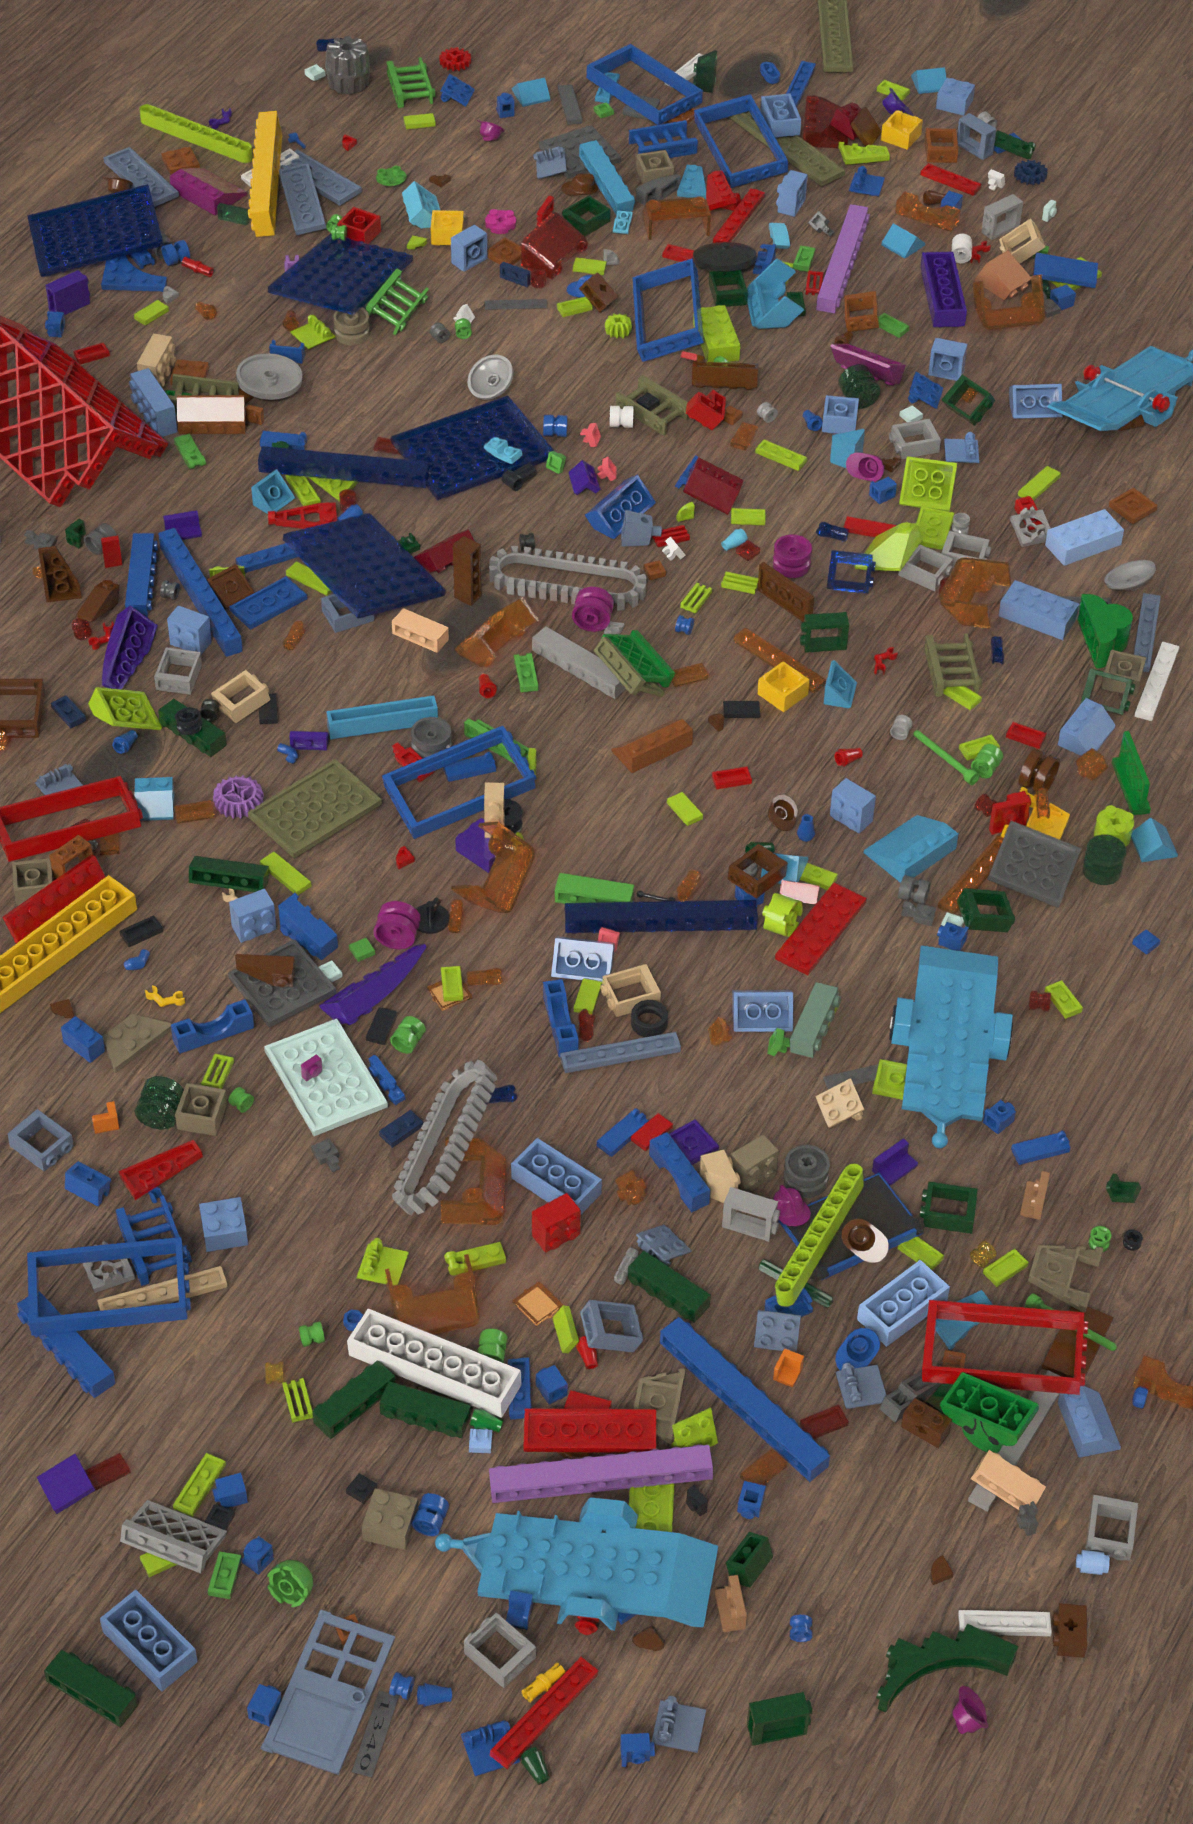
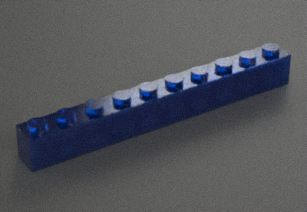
(344, 466)
(661, 916)

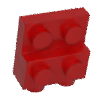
(1013, 809)

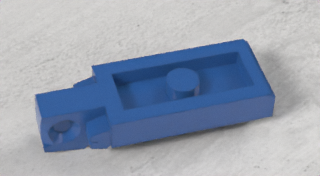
(386, 1081)

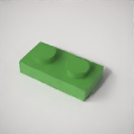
(804, 258)
(224, 1575)

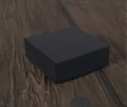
(220, 1517)

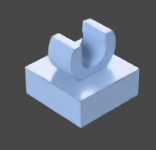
(480, 1441)

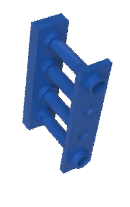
(669, 130)
(126, 1222)

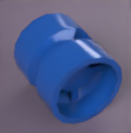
(175, 252)
(555, 425)
(430, 1514)

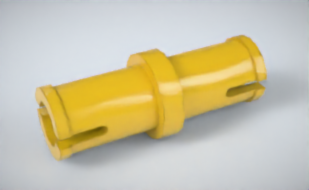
(543, 1682)

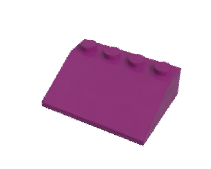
(205, 188)
(879, 366)

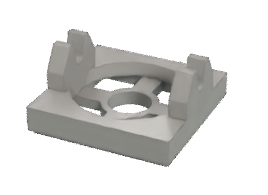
(1026, 515)
(109, 1279)

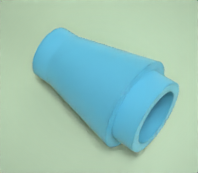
(735, 539)

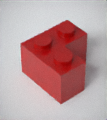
(707, 409)

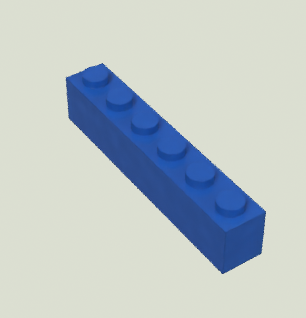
(141, 571)
(72, 1351)

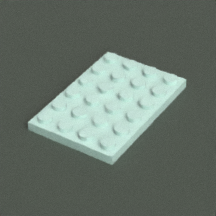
(340, 1091)

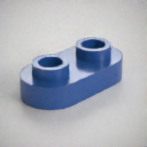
(770, 72)

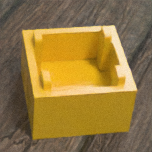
(901, 129)
(445, 225)
(783, 686)

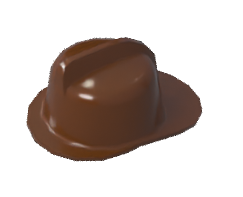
(117, 184)
(581, 184)
(783, 812)
(865, 1240)

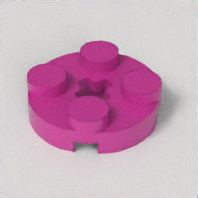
(500, 221)

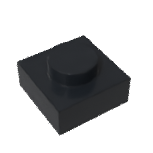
(648, 401)
(361, 1488)
(696, 1501)

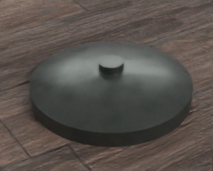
(724, 256)

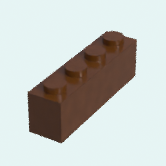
(725, 374)
(467, 570)

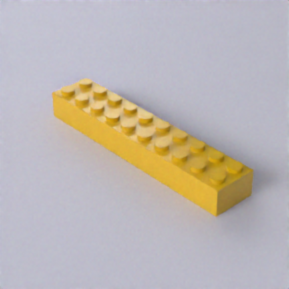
(265, 174)
(63, 938)

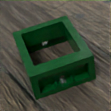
(573, 213)
(728, 297)
(958, 391)
(825, 621)
(1129, 689)
(974, 920)
(949, 1221)
(778, 1718)

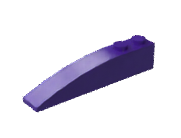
(126, 647)
(365, 994)

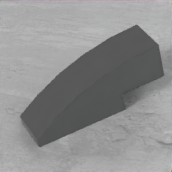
(657, 188)
(900, 1399)

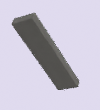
(569, 104)

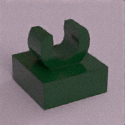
(409, 543)

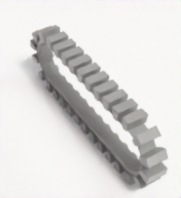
(543, 588)
(457, 1142)

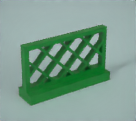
(643, 657)
(1132, 776)

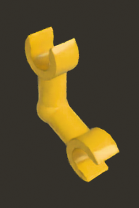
(162, 1002)

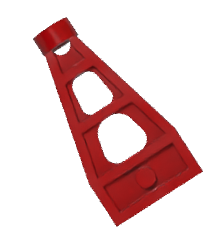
(326, 512)

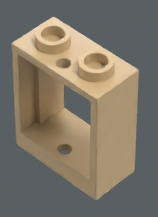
(1018, 235)
(248, 704)
(625, 978)

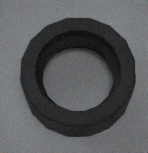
(649, 1006)

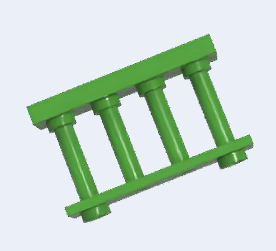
(398, 88)
(388, 289)

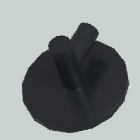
(432, 917)

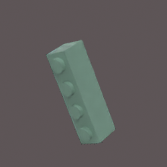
(814, 1020)

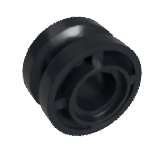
(188, 721)

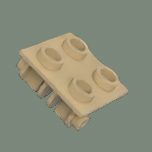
(840, 1103)

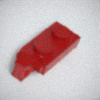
(407, 756)

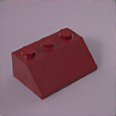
(713, 485)
(441, 554)

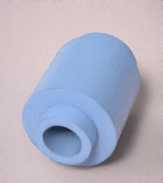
(1092, 1562)

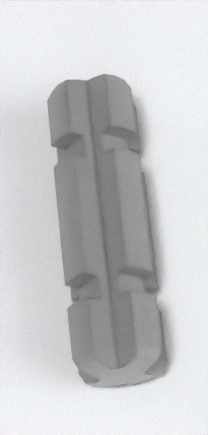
(620, 1276)

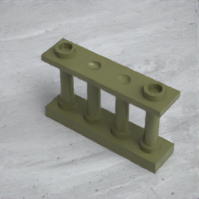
(203, 385)
(650, 418)
(937, 671)

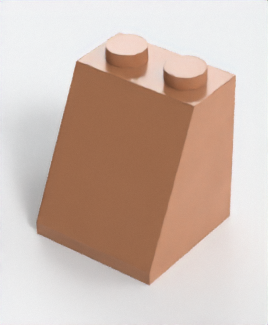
(1004, 276)

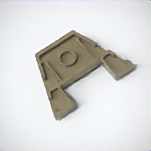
(1054, 1270)

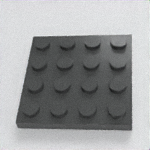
(571, 142)
(1034, 864)
(279, 1003)

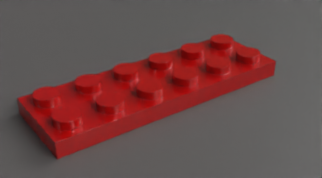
(53, 898)
(820, 928)
(589, 1430)

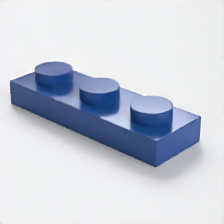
(523, 1397)

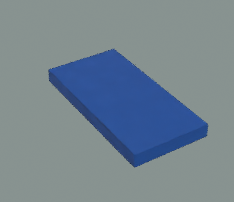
(1066, 270)
(268, 602)

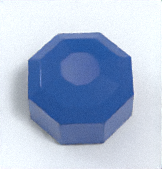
(352, 1319)
(1140, 1396)

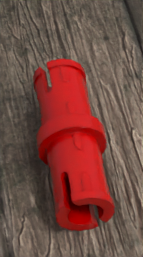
(197, 267)

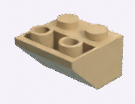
(718, 1174)

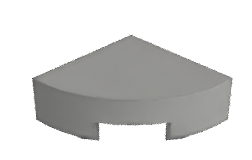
(611, 257)
(169, 294)
(614, 628)

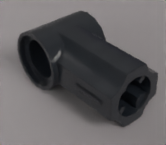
(516, 478)

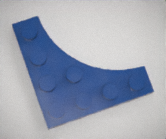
(122, 275)

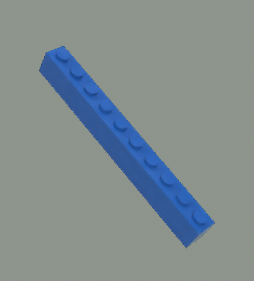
(200, 592)
(745, 1399)

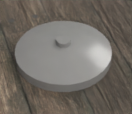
(269, 376)

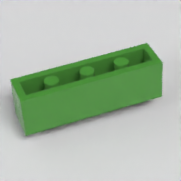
(591, 890)

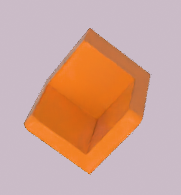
(106, 1121)
(788, 1367)

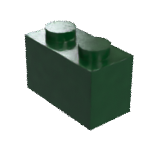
(750, 1558)

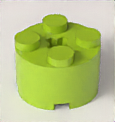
(1116, 823)
(782, 914)

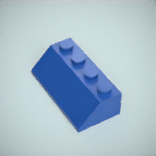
(609, 513)

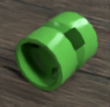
(987, 760)
(407, 1034)
(493, 1344)

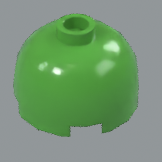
(290, 1582)

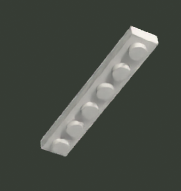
(1156, 681)

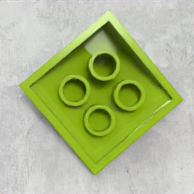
(928, 483)
(894, 547)
(124, 708)

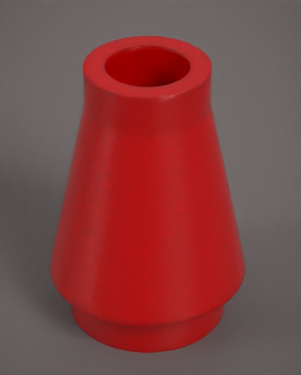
(486, 686)
(847, 756)
(588, 1355)

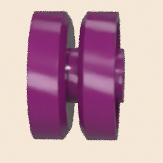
(792, 555)
(592, 609)
(396, 925)

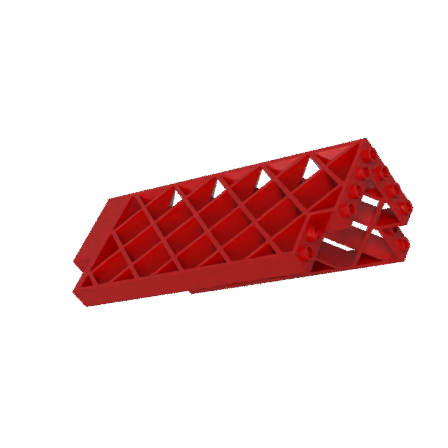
(80, 395)

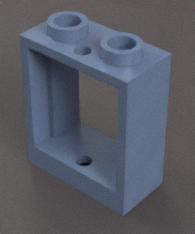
(986, 146)
(339, 623)
(28, 1128)
(596, 1337)

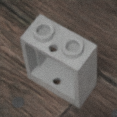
(1012, 207)
(917, 448)
(965, 542)
(923, 577)
(173, 682)
(754, 1205)
(1113, 1509)
(515, 1665)

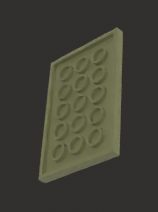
(314, 808)

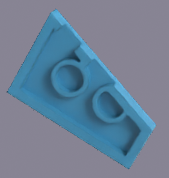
(692, 183)
(952, 1330)

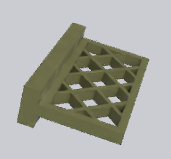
(624, 670)

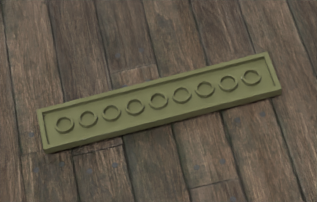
(835, 36)
(797, 152)

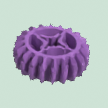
(237, 796)

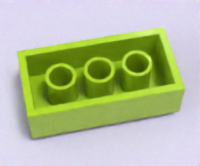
(718, 334)

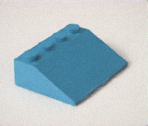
(913, 847)

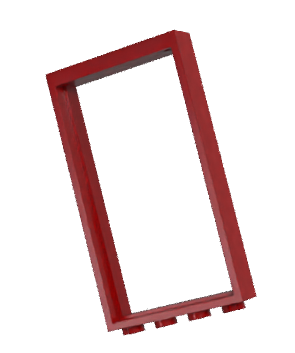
(65, 800)
(1009, 1316)

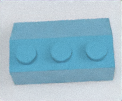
(419, 205)

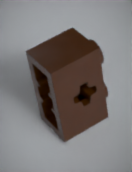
(598, 292)
(926, 1423)
(1072, 1618)

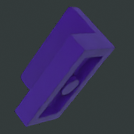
(583, 477)
(184, 523)
(309, 740)
(894, 1162)

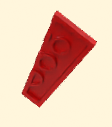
(718, 191)
(157, 1169)

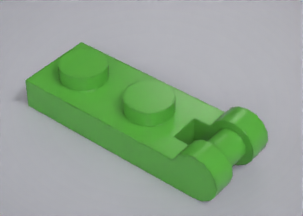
(189, 451)
(526, 672)

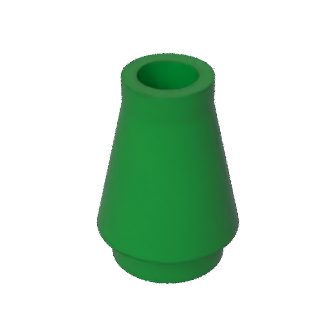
(483, 1420)

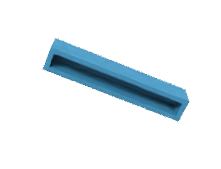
(606, 177)
(379, 717)

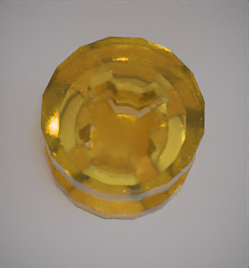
(983, 1254)
(274, 1372)

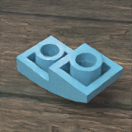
(622, 222)
(780, 235)
(501, 450)

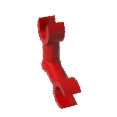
(983, 247)
(96, 642)
(882, 656)

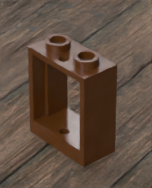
(764, 858)

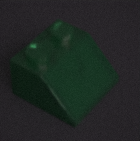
(706, 71)

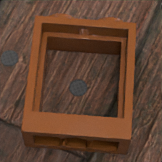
(933, 153)
(853, 303)
(64, 854)

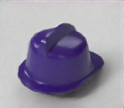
(893, 103)

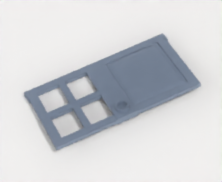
(320, 1712)

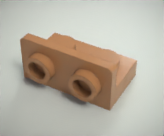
(1034, 1197)
(731, 1606)

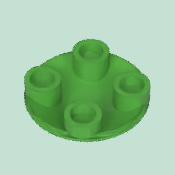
(391, 176)

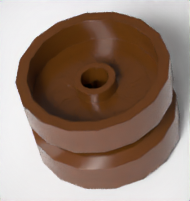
(1039, 770)

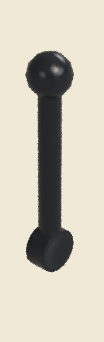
(640, 894)

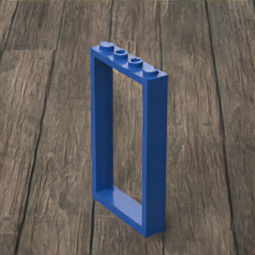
(598, 68)
(731, 108)
(673, 342)
(447, 757)
(114, 1317)

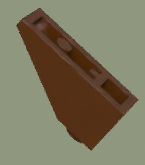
(100, 600)
(270, 969)

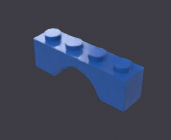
(558, 1014)
(234, 1020)
(691, 1186)

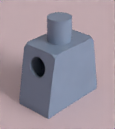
(638, 529)

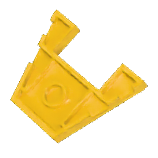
(1053, 826)

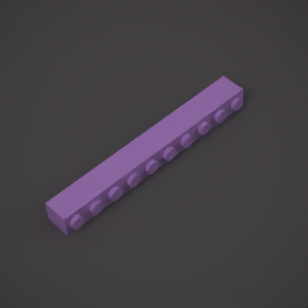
(843, 259)
(600, 1473)

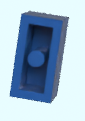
(82, 1039)

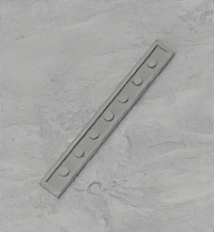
(981, 1496)

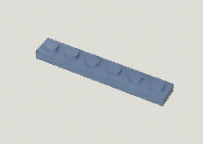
(1147, 628)
(620, 1052)

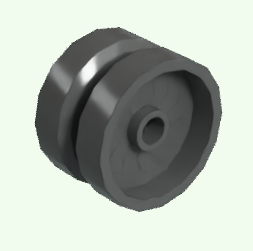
(430, 736)
(806, 1170)

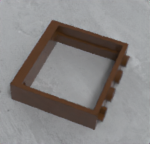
(23, 728)

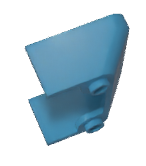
(763, 297)

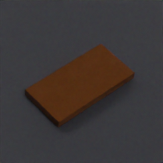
(784, 592)
(1062, 1352)

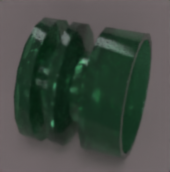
(859, 383)
(1104, 859)
(158, 1102)

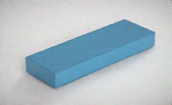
(602, 95)

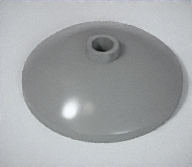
(490, 377)
(1130, 575)

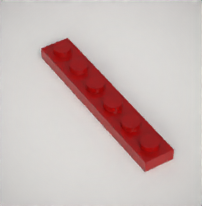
(739, 216)
(544, 1713)

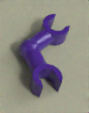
(225, 120)

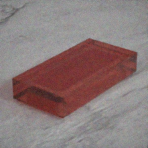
(385, 445)
(824, 1422)
(108, 1471)

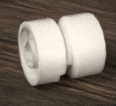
(962, 248)
(621, 416)

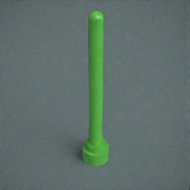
(970, 775)
(1035, 1302)

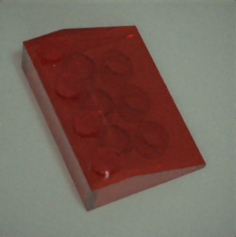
(817, 125)

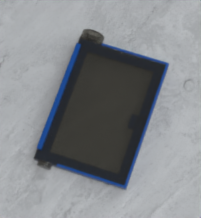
(875, 1204)

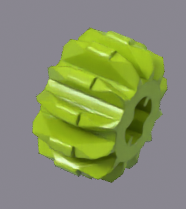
(618, 326)

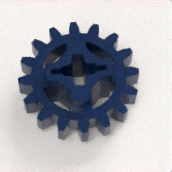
(1030, 172)

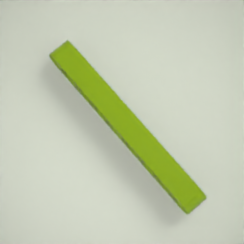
(196, 133)
(819, 1235)

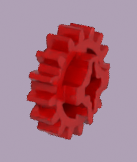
(455, 59)

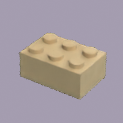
(158, 357)

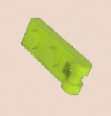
(479, 1257)

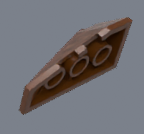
(57, 576)

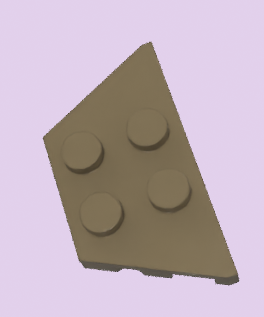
(133, 1038)
(664, 1395)

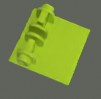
(313, 333)
(380, 1258)
(695, 1430)

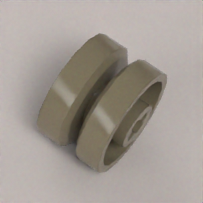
(351, 328)

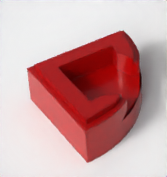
(348, 142)
(404, 858)

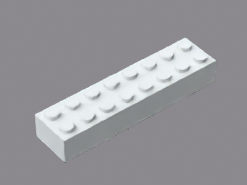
(435, 1362)

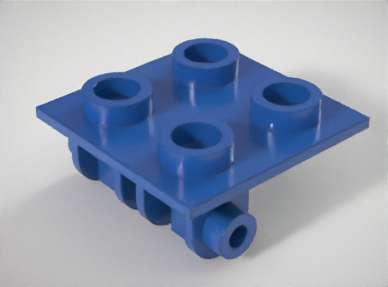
(456, 90)
(866, 183)
(925, 390)
(480, 1742)

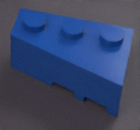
(303, 927)

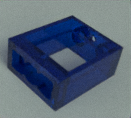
(850, 558)

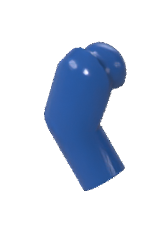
(289, 751)
(137, 962)

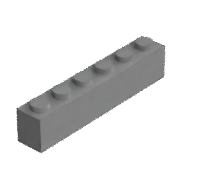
(576, 661)

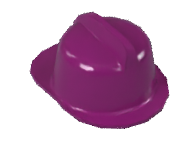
(490, 131)
(865, 466)
(791, 1207)
(969, 1711)

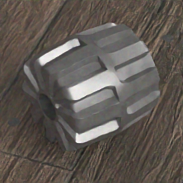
(347, 65)

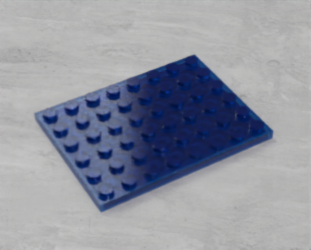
(95, 230)
(340, 274)
(457, 446)
(363, 565)

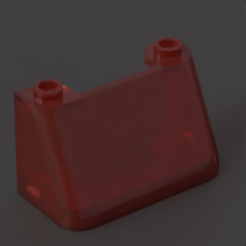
(550, 244)

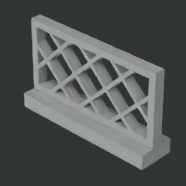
(168, 1546)

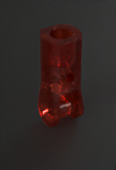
(586, 1025)

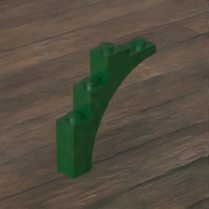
(970, 1649)

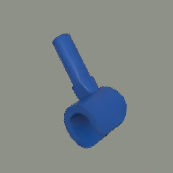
(294, 138)
(155, 1193)

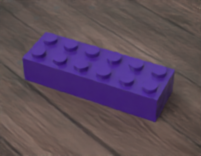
(943, 289)

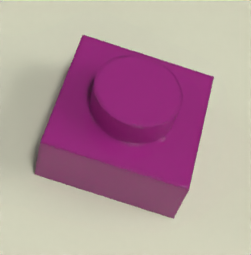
(311, 1068)

